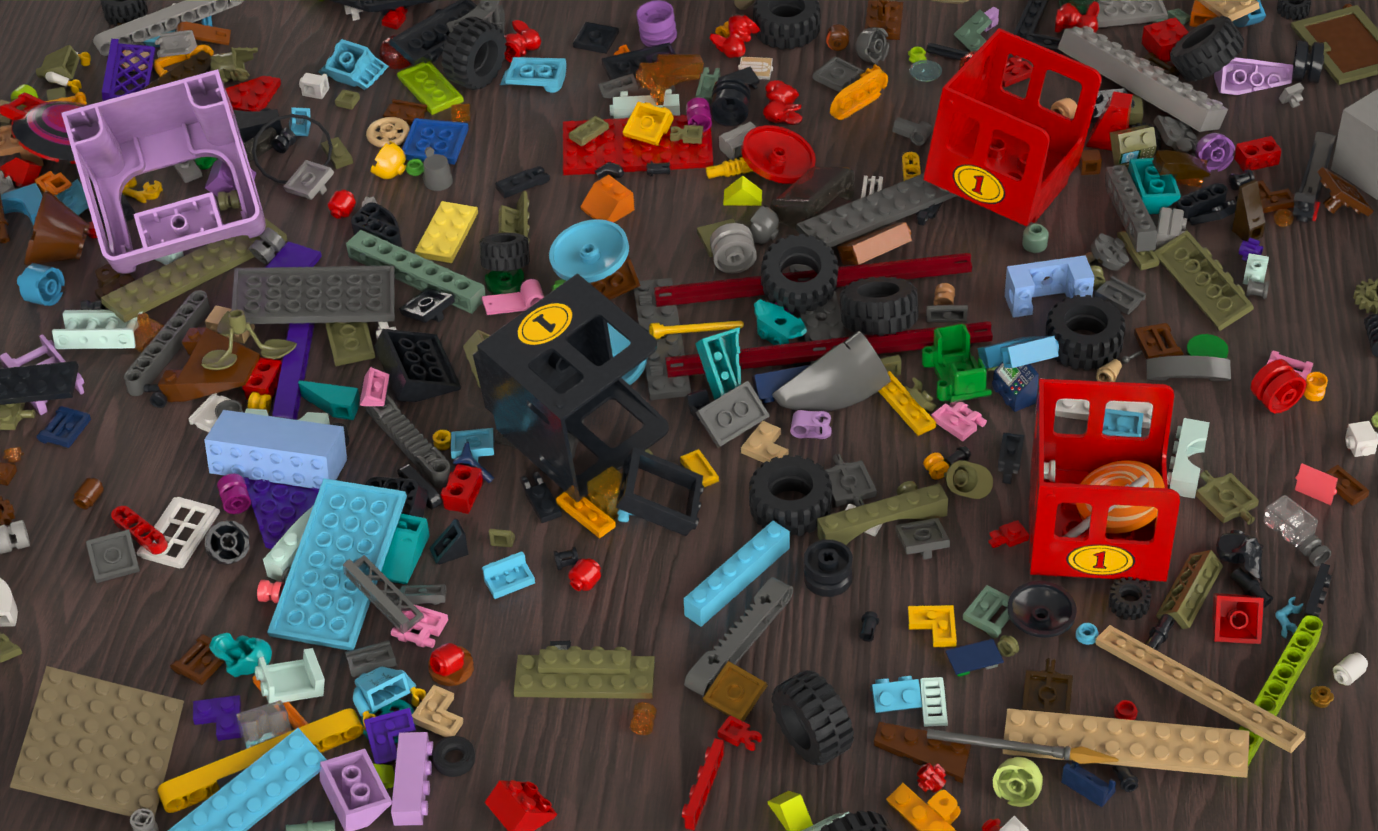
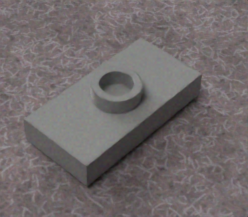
(188, 170)

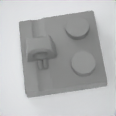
(309, 180)

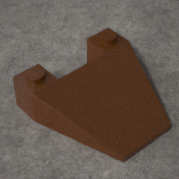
(198, 381)

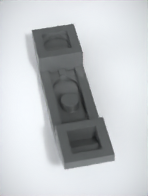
(1188, 367)

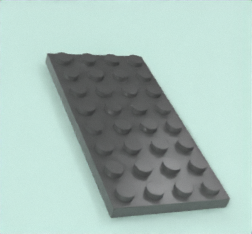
(315, 294)

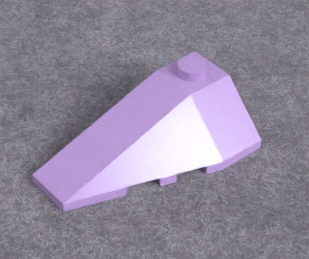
(1251, 75)

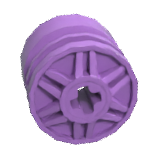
(656, 23)

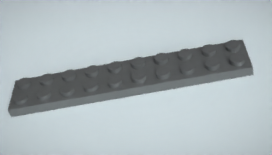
(873, 211)

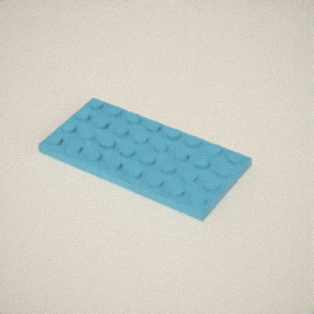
(318, 598)

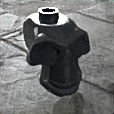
(1241, 548)

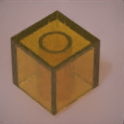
(604, 491)

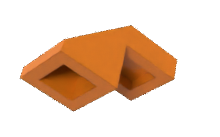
(53, 183)

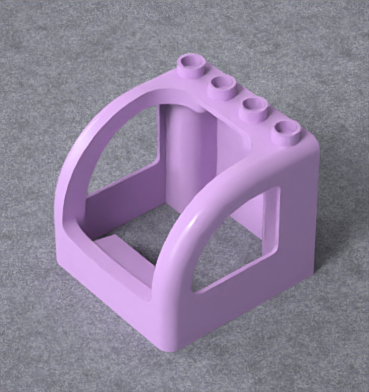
(151, 132)

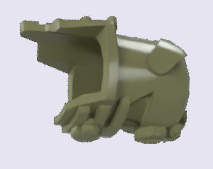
(232, 64)

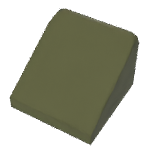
(501, 538)

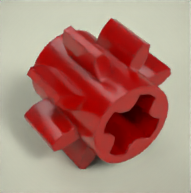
(931, 777)

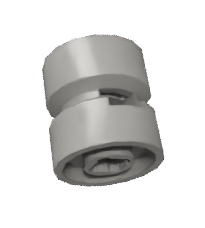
(21, 540)

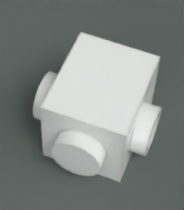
(1361, 439)

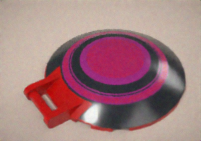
(41, 126)

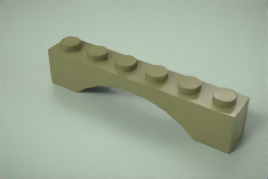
(918, 504)

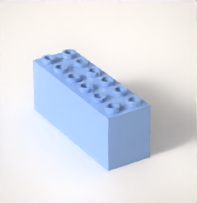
(275, 449)

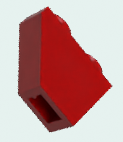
(21, 171)

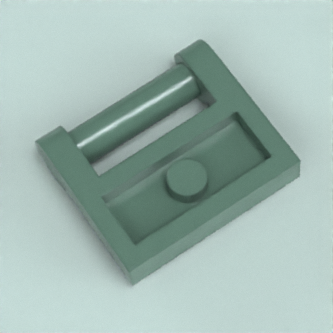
(984, 608)

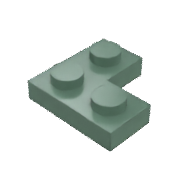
(970, 32)

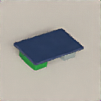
(974, 657)

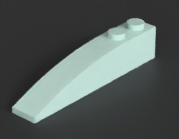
(284, 551)

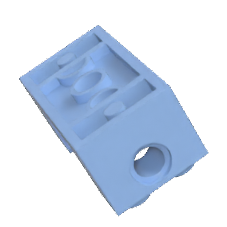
(1065, 276)

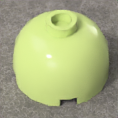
(1018, 781)

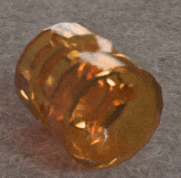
(643, 718)

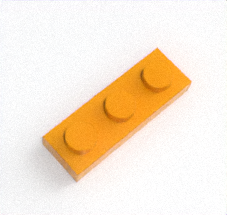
(587, 514)

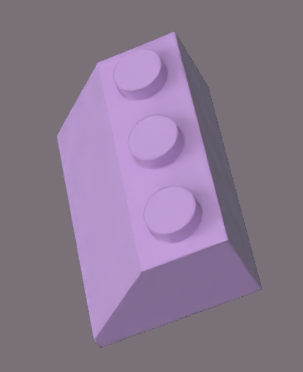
(354, 789)

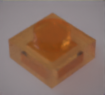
(460, 112)

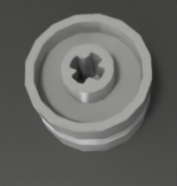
(733, 248)

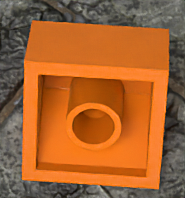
(608, 200)

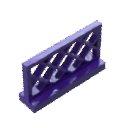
(114, 71)

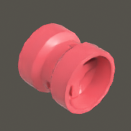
(269, 591)

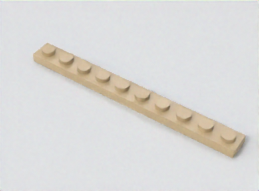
(1201, 689)

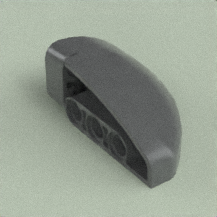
(836, 379)

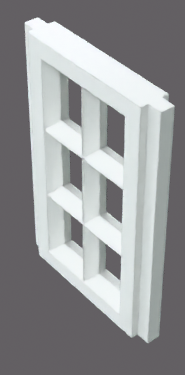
(194, 540)

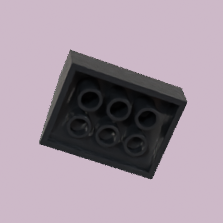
(415, 365)

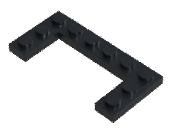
(1029, 22)

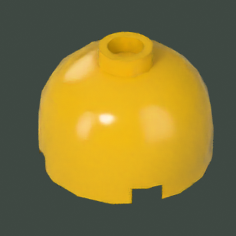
(389, 161)

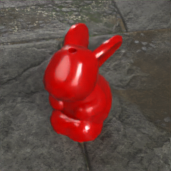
(1069, 17)
(739, 30)
(524, 39)
(781, 103)

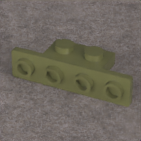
(515, 220)

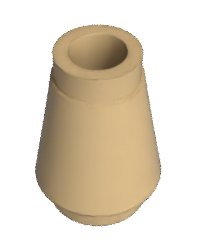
(1109, 372)

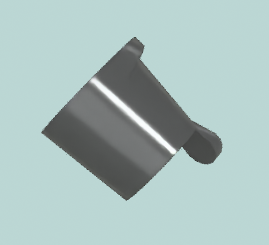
(436, 171)

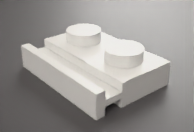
(205, 415)

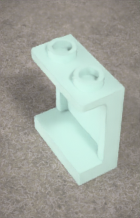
(291, 679)

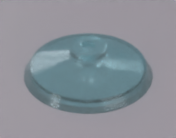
(925, 70)

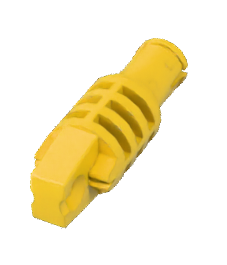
(728, 168)

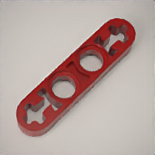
(141, 528)

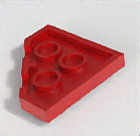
(253, 94)

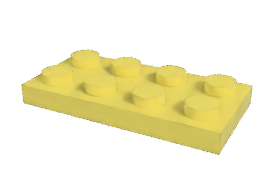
(446, 232)

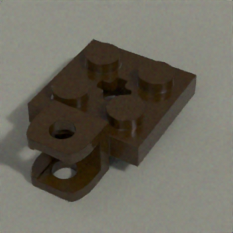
(111, 281)

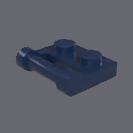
(68, 429)

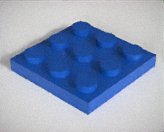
(442, 136)

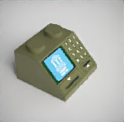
(1133, 144)

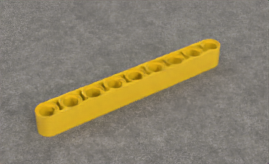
(202, 782)

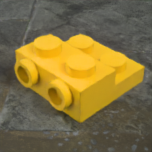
(648, 123)

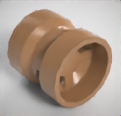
(944, 294)

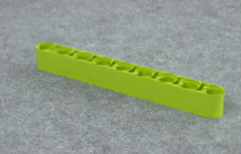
(1286, 673)

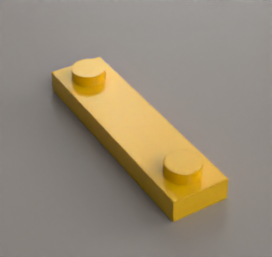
(907, 407)

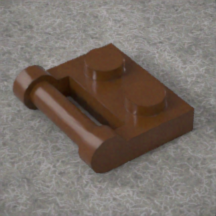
(1152, 344)
(202, 665)

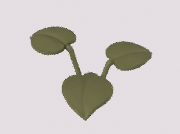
(235, 323)

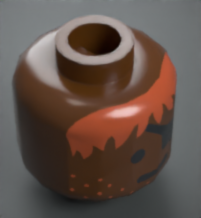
(837, 37)

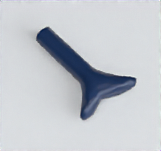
(467, 458)

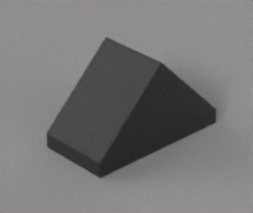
(450, 544)

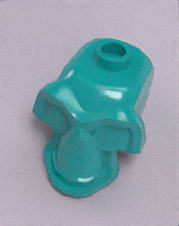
(242, 654)

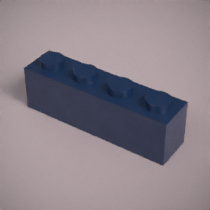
(769, 382)

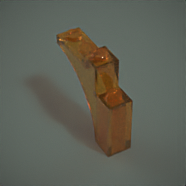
(668, 71)

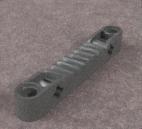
(412, 444)
(767, 605)

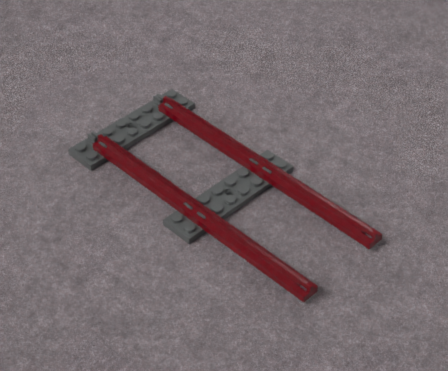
(669, 366)

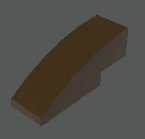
(1179, 165)

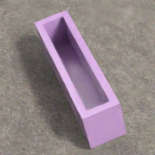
(411, 779)

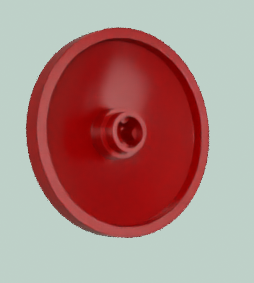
(777, 153)

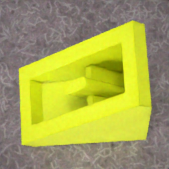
(743, 193)
(791, 811)

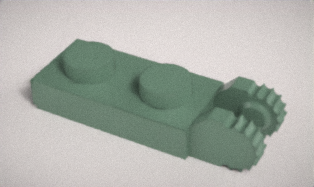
(706, 84)

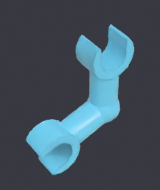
(1282, 615)

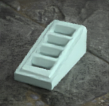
(929, 688)

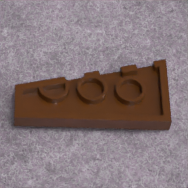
(916, 746)

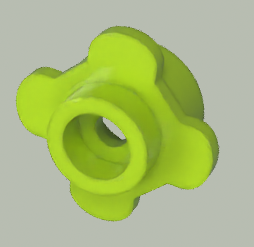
(917, 54)

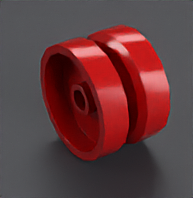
(1278, 386)

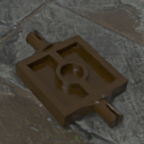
(1047, 690)

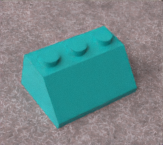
(1154, 189)

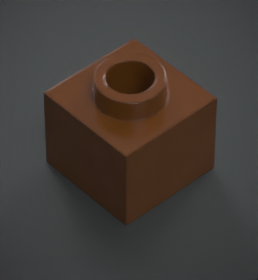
(1090, 162)

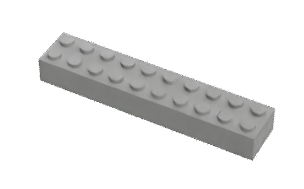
(1143, 79)

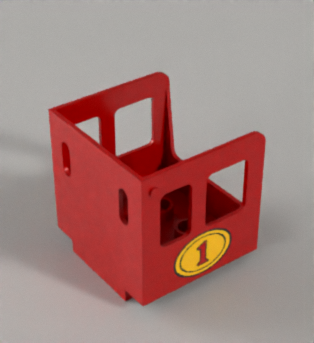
(1005, 146)
(1053, 506)

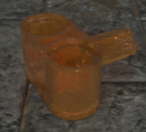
(146, 331)

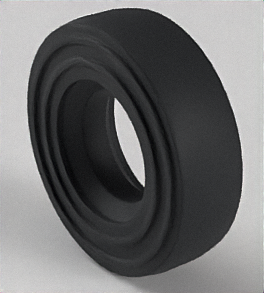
(457, 768)

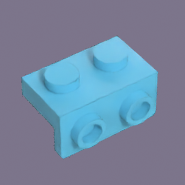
(1122, 423)
(507, 575)
(896, 695)

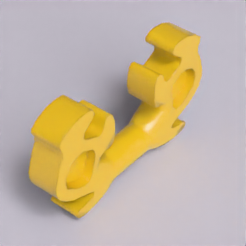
(149, 193)

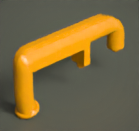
(163, 62)

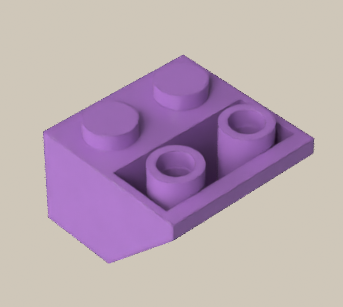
(221, 178)

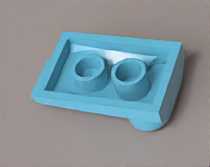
(536, 72)

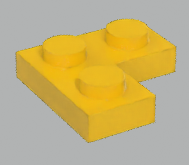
(937, 618)

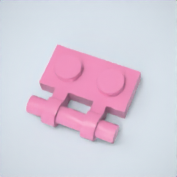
(957, 424)
(432, 624)

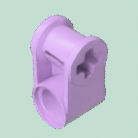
(809, 423)

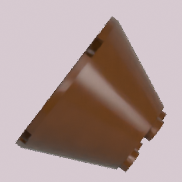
(56, 233)

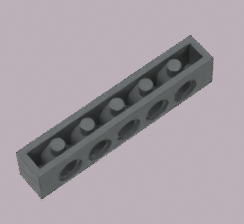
(1130, 208)

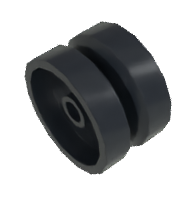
(1308, 62)
(828, 568)

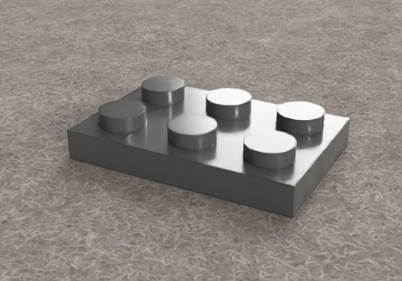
(732, 414)

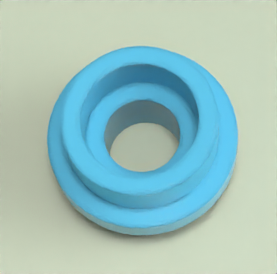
(1087, 633)

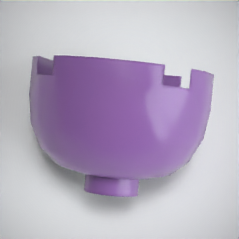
(1215, 149)

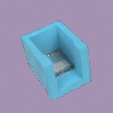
(297, 125)

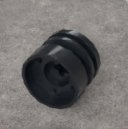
(730, 101)

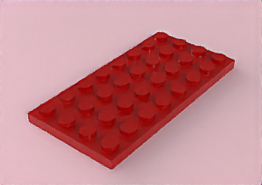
(632, 153)

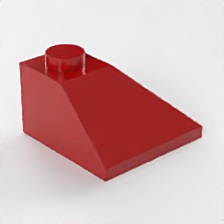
(1237, 618)

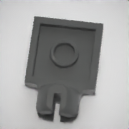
(1176, 134)

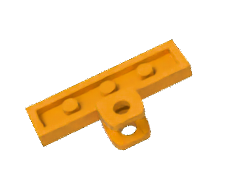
(935, 816)

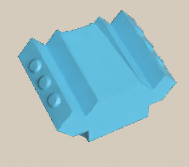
(353, 65)

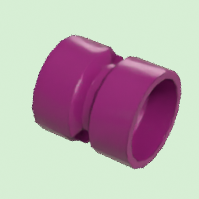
(699, 113)
(234, 493)

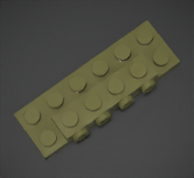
(1204, 280)
(585, 674)

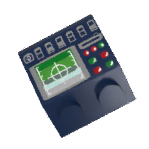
(1016, 385)

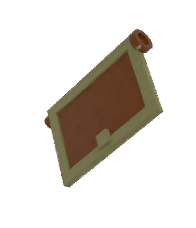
(1348, 42)

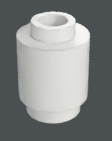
(1350, 668)

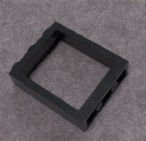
(653, 511)

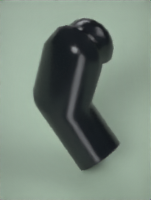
(610, 168)

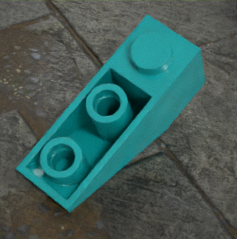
(333, 399)

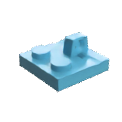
(74, 197)
(480, 442)

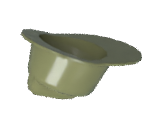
(969, 479)

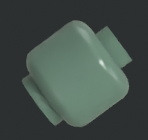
(1035, 238)

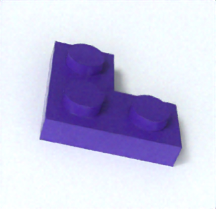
(221, 711)
(382, 731)

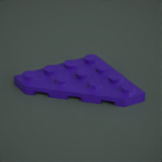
(278, 506)

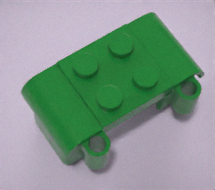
(955, 368)

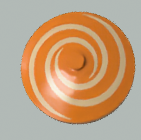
(1119, 473)

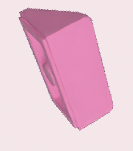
(374, 388)

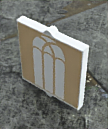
(761, 66)

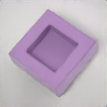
(993, 15)

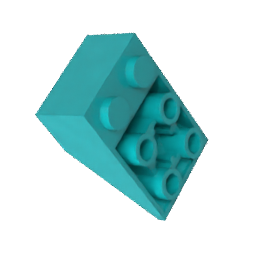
(405, 548)

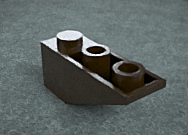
(1249, 214)

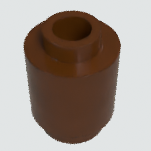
(88, 493)

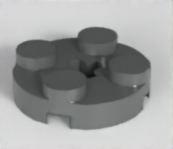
(1110, 251)

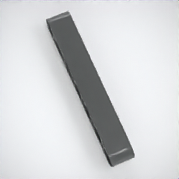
(166, 343)

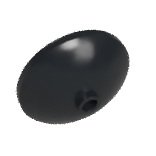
(1045, 601)

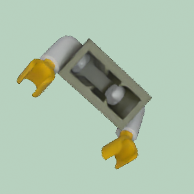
(61, 66)

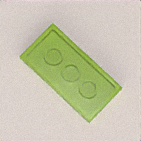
(430, 87)

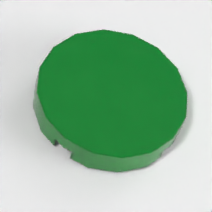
(1207, 346)

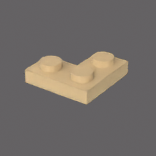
(761, 443)
(433, 715)

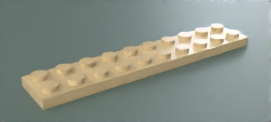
(1134, 741)

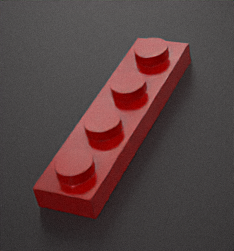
(706, 776)

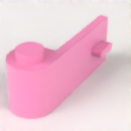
(514, 302)

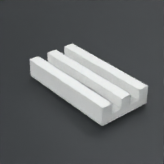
(872, 181)

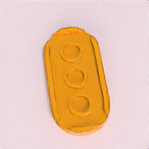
(858, 94)

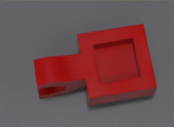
(395, 18)
(1010, 533)

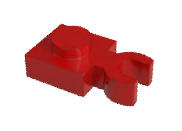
(737, 731)

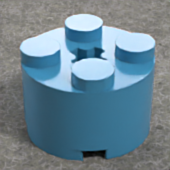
(41, 284)

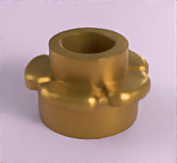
(1317, 696)

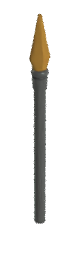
(1078, 754)

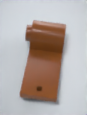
(206, 33)

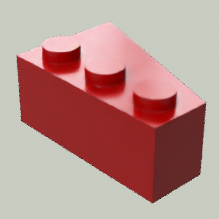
(1113, 118)

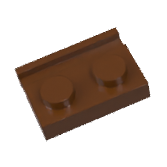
(405, 110)

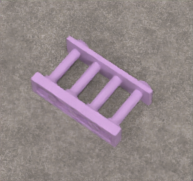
(49, 348)

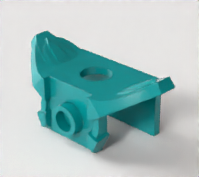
(777, 334)

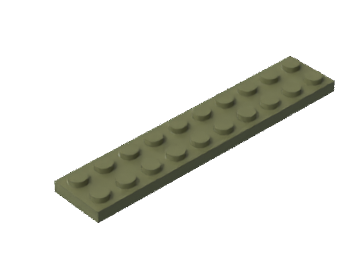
(181, 275)

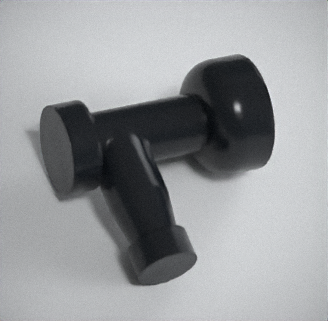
(157, 399)

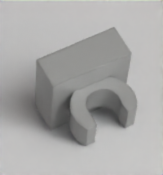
(1292, 95)

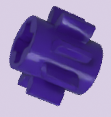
(1252, 247)

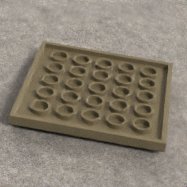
(97, 743)

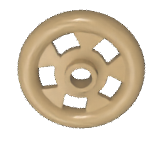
(387, 131)

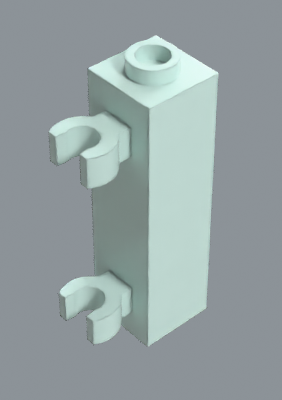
(624, 105)

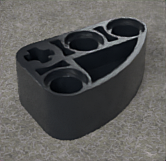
(378, 222)
(416, 493)

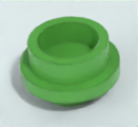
(414, 167)

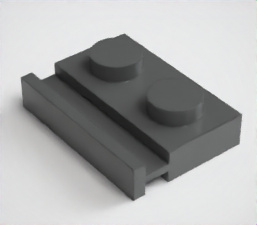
(1120, 295)
(370, 658)

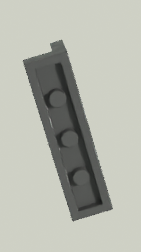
(379, 597)

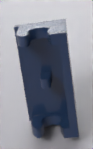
(1087, 784)

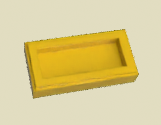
(698, 463)

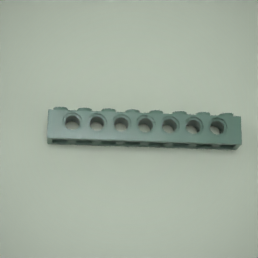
(416, 270)

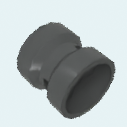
(1315, 550)

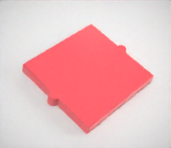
(1316, 484)

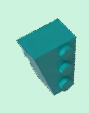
(721, 361)

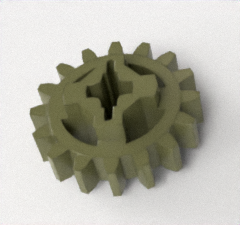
(1367, 296)

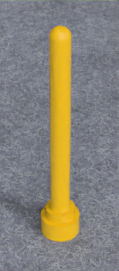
(658, 330)

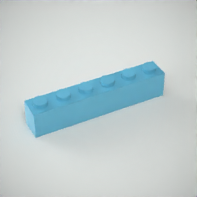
(736, 573)

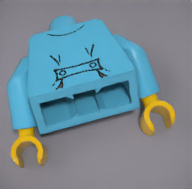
(381, 688)

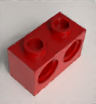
(1257, 153)
(264, 378)
(462, 488)

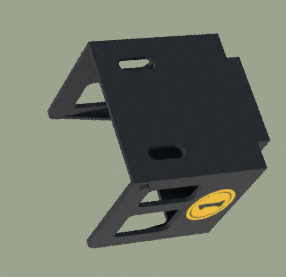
(556, 370)

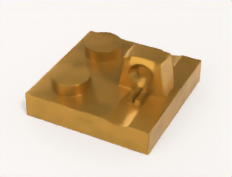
(735, 691)

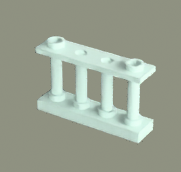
(94, 330)

